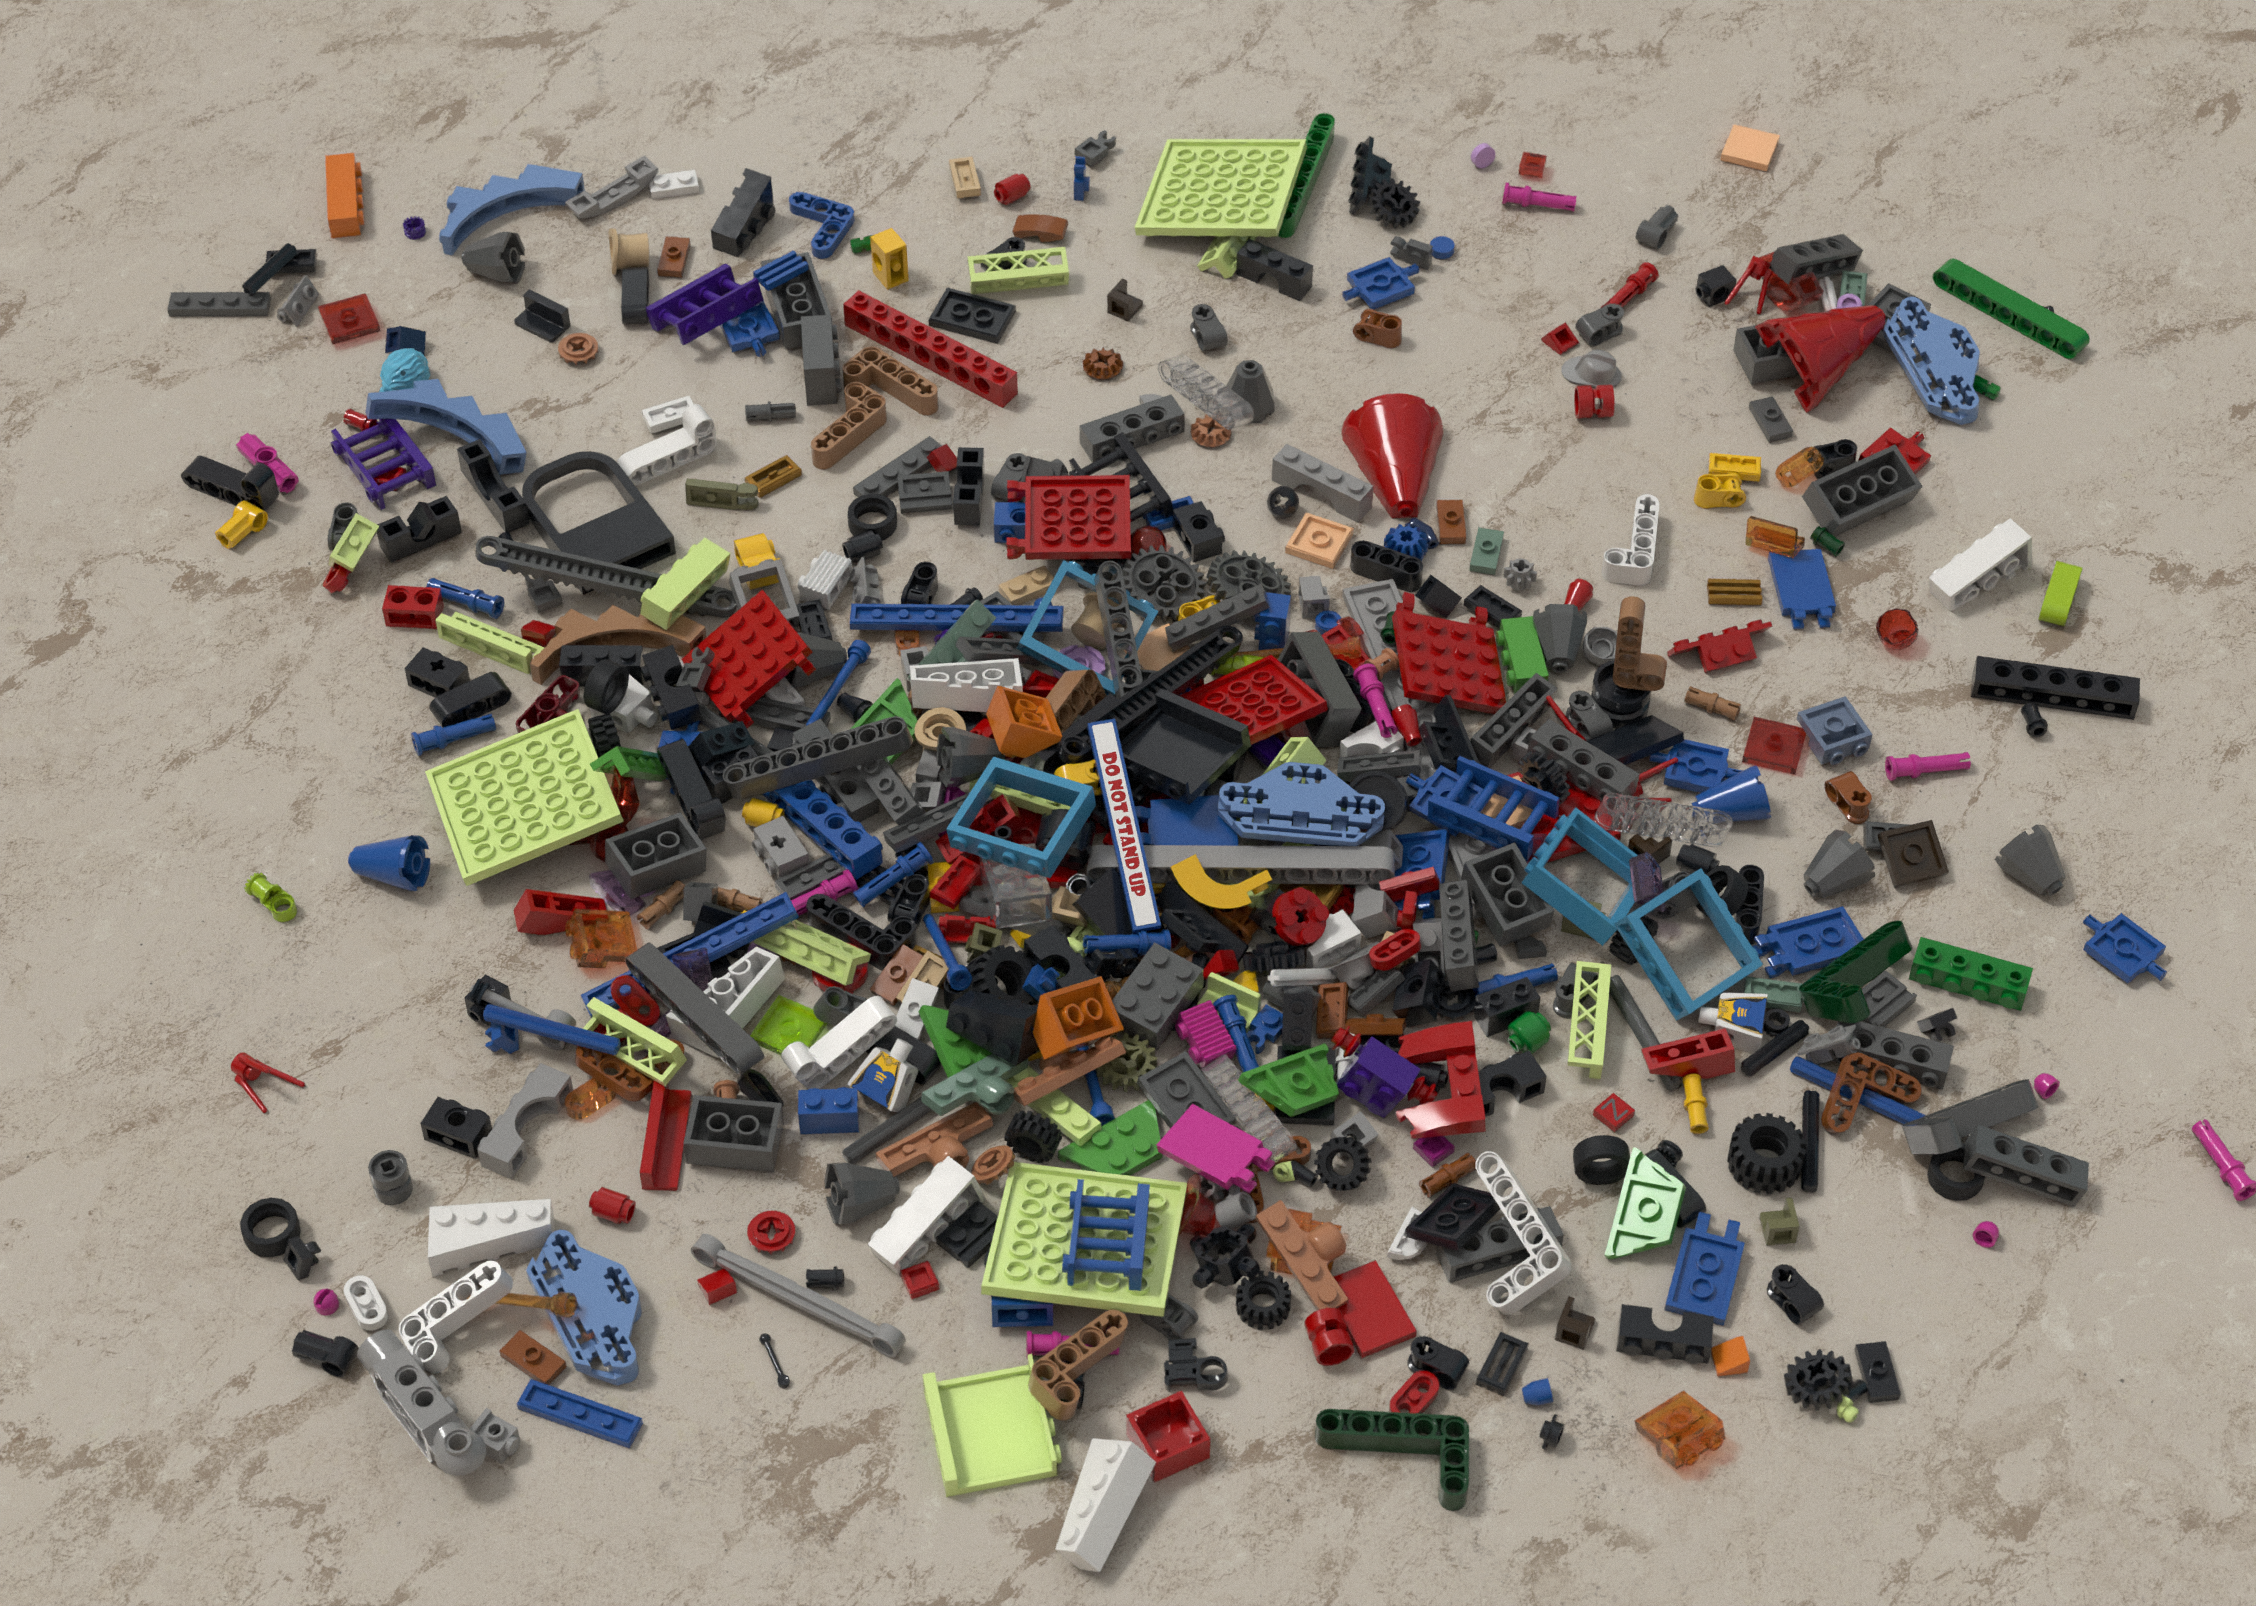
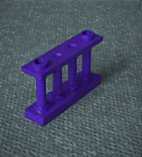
(699, 293)
(397, 440)

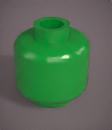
(1529, 1032)

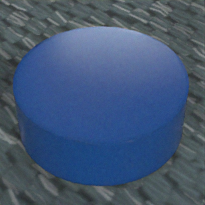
(1442, 247)
(1326, 621)

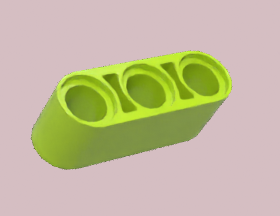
(2060, 593)

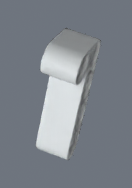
(672, 450)
(1635, 564)
(841, 1045)
(485, 1285)

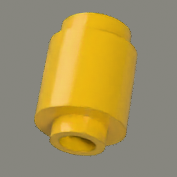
(760, 812)

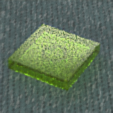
(785, 1024)

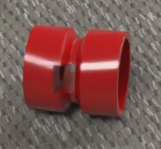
(1585, 401)
(1329, 1336)

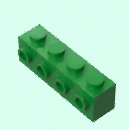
(1970, 973)

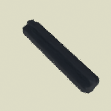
(269, 269)
(1774, 1048)

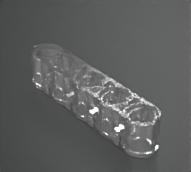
(1205, 391)
(1663, 819)
(1249, 1108)

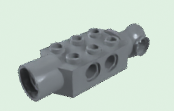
(420, 1405)

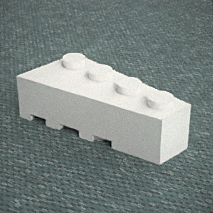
(1982, 565)
(962, 684)
(737, 993)
(925, 1215)
(486, 1231)
(1102, 1501)

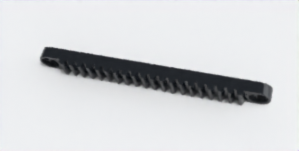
(1141, 700)

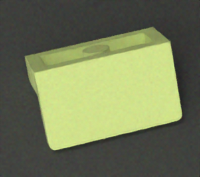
(353, 543)
(1248, 1000)

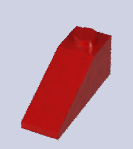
(997, 813)
(548, 911)
(1702, 1054)

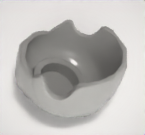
(1600, 645)

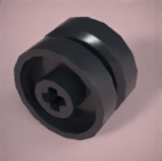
(1619, 703)
(1389, 790)

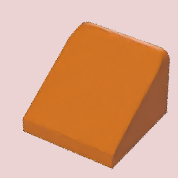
(1731, 1357)

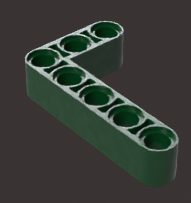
(1837, 990)
(1404, 1441)

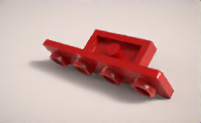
(1725, 649)

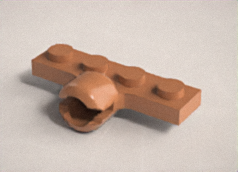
(1066, 1068)
(936, 1141)
(1306, 1254)

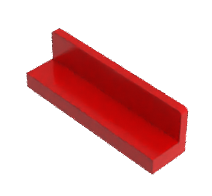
(665, 1138)

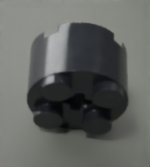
(1080, 848)

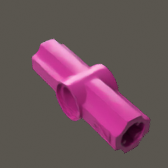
(257, 452)

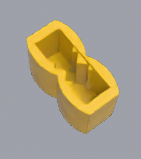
(751, 552)

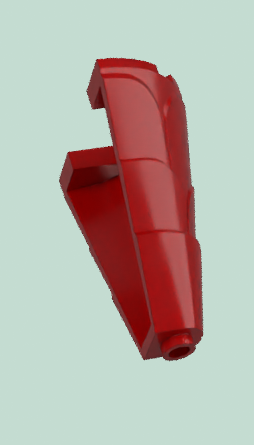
(1823, 345)
(1395, 449)

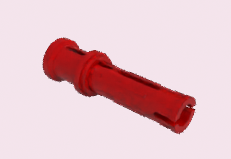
(1635, 284)

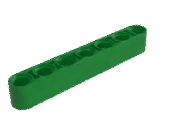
(1319, 141)
(2011, 308)

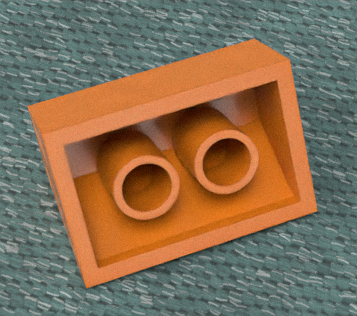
(1022, 723)
(1075, 1018)

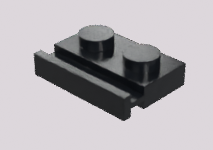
(969, 1234)

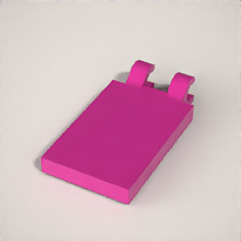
(1215, 1149)

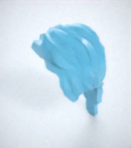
(403, 369)

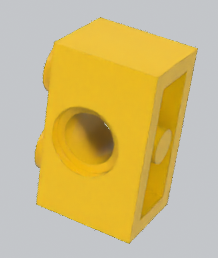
(889, 258)

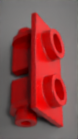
(958, 928)

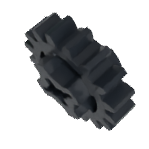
(1393, 203)
(1544, 775)
(1273, 956)
(1818, 1379)

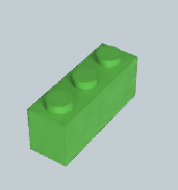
(1520, 651)

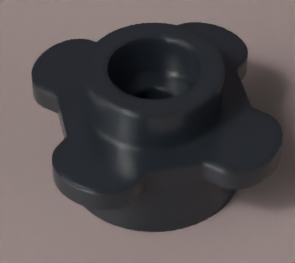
(1551, 1432)

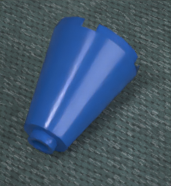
(1739, 796)
(393, 862)

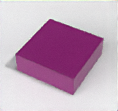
(1433, 1149)

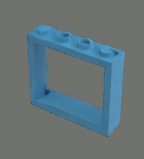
(1060, 661)
(1033, 782)
(1564, 899)
(1657, 966)

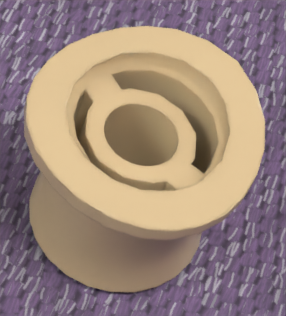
(628, 250)
(1089, 625)
(931, 723)

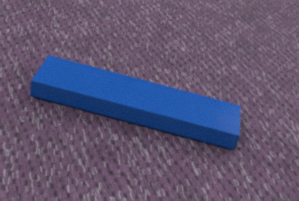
(579, 1413)

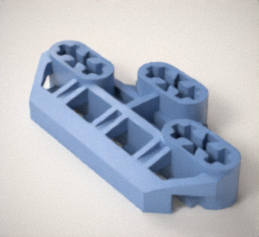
(1942, 357)
(1301, 804)
(597, 1308)

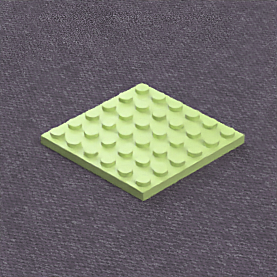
(1221, 187)
(522, 797)
(1037, 1231)

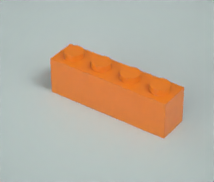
(343, 195)

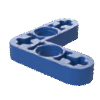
(837, 217)

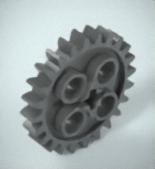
(1155, 570)
(1237, 573)

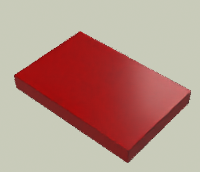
(1373, 1310)

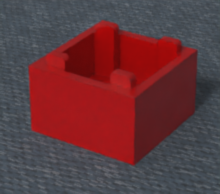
(1169, 1435)

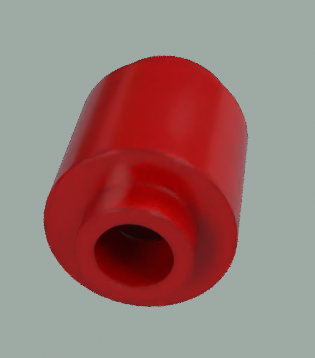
(1012, 188)
(612, 1205)

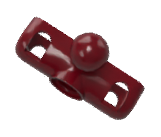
(549, 705)

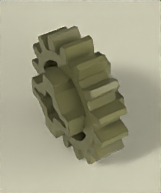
(1128, 1067)

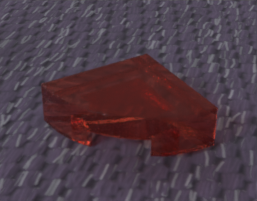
(1350, 626)

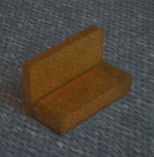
(1773, 537)

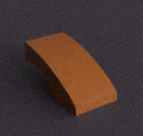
(1044, 226)

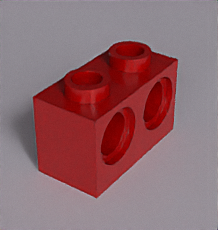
(412, 606)

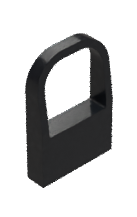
(625, 536)

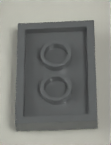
(1888, 300)
(1178, 1086)

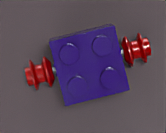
(1378, 1074)

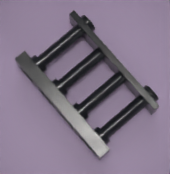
(1135, 468)

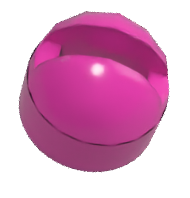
(2046, 1085)
(1986, 1234)
(329, 1304)

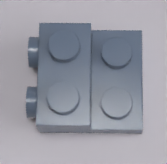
(1835, 731)

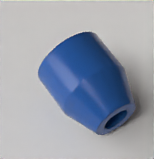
(1537, 1392)

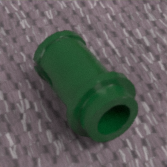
(1827, 541)
(1387, 633)

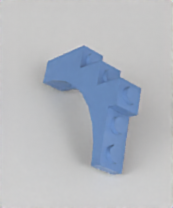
(503, 195)
(459, 415)

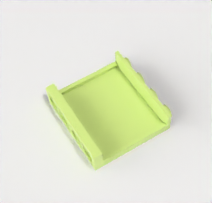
(990, 1430)

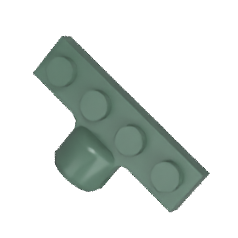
(970, 624)
(980, 1082)

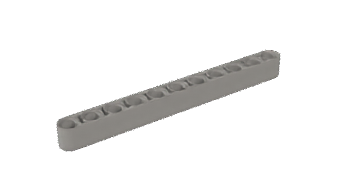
(1283, 863)

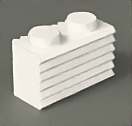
(825, 579)

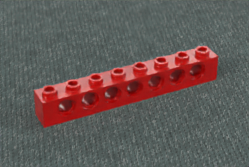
(930, 349)

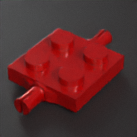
(1913, 454)

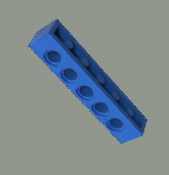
(829, 827)

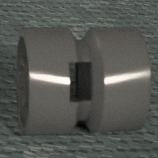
(390, 1177)

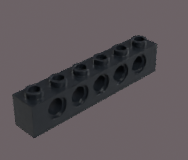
(2055, 687)

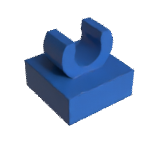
(1040, 981)
(502, 1037)

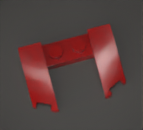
(1465, 1108)

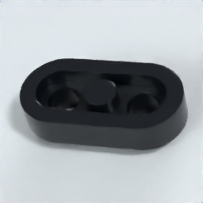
(757, 1087)

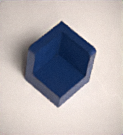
(405, 338)

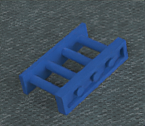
(1482, 827)
(1133, 1247)

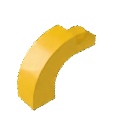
(1212, 894)

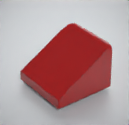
(1560, 339)
(943, 459)
(538, 632)
(1222, 964)
(717, 1286)

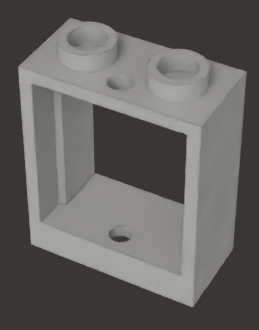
(764, 569)

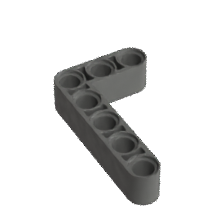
(1943, 1129)

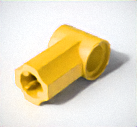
(244, 520)

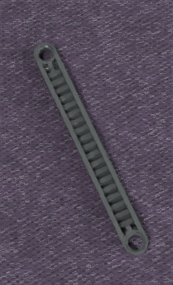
(588, 573)

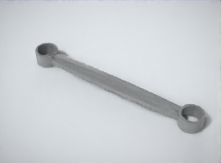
(883, 1338)

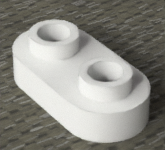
(366, 1305)

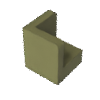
(1780, 1225)

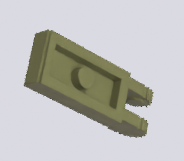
(721, 494)

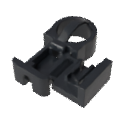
(1112, 964)
(1186, 1371)

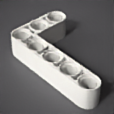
(1526, 1230)

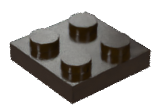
(1913, 853)

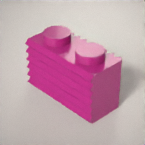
(1204, 1034)

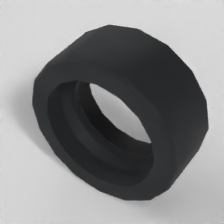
(872, 503)
(606, 686)
(1735, 891)
(1601, 1148)
(1948, 1188)
(264, 1209)

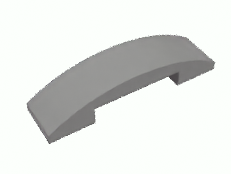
(615, 194)

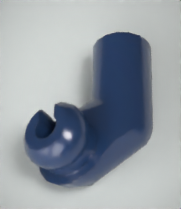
(1432, 540)

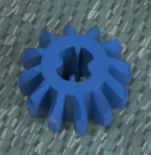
(1407, 541)

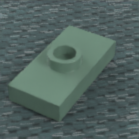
(1854, 284)
(1486, 551)
(1780, 993)

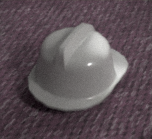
(1592, 369)
(1355, 968)

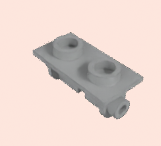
(298, 302)
(865, 584)
(1819, 1047)

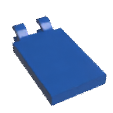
(1803, 586)
(1184, 824)
(1420, 852)
(1808, 942)
(1705, 1271)

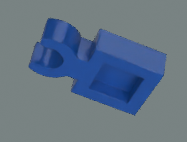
(1081, 182)
(1264, 1027)

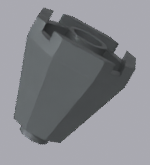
(496, 257)
(1253, 386)
(1560, 634)
(826, 657)
(964, 755)
(2034, 861)
(1838, 866)
(857, 1191)

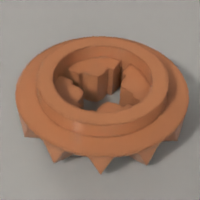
(578, 341)
(1216, 438)
(993, 1164)

